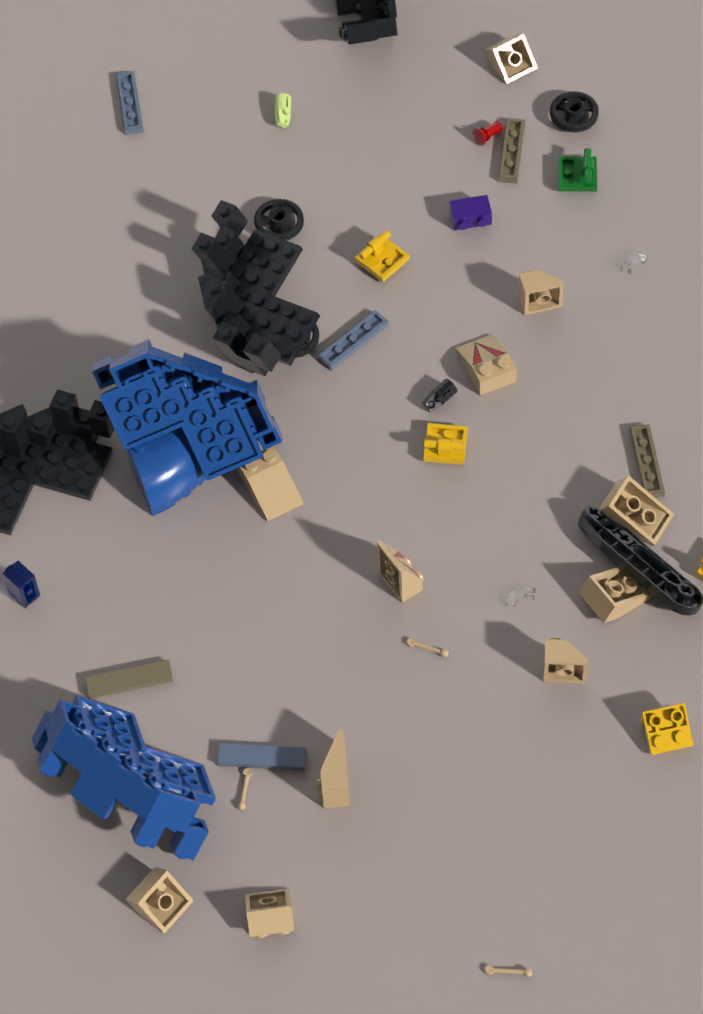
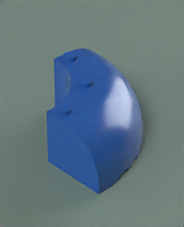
(165, 470)

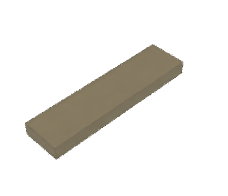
(511, 150)
(647, 460)
(129, 679)

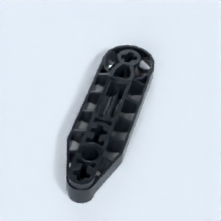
(640, 562)

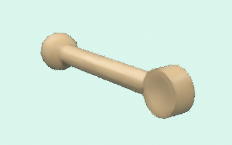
(411, 642)
(247, 773)
(489, 970)

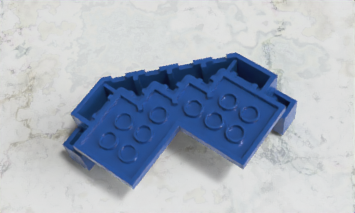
(170, 392)
(118, 766)

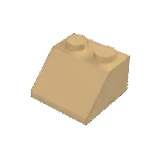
(511, 58)
(539, 291)
(563, 662)
(159, 899)
(269, 913)

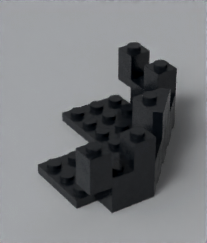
(376, 20)
(242, 290)
(51, 452)

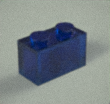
(21, 584)

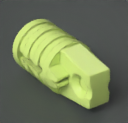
(282, 109)

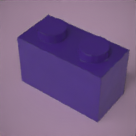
(470, 212)

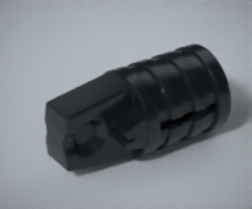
(439, 395)

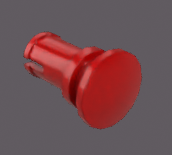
(484, 133)

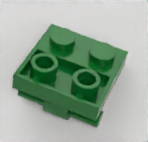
(578, 172)

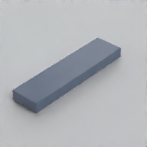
(129, 102)
(353, 340)
(262, 756)

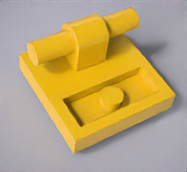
(381, 257)
(445, 444)
(667, 728)

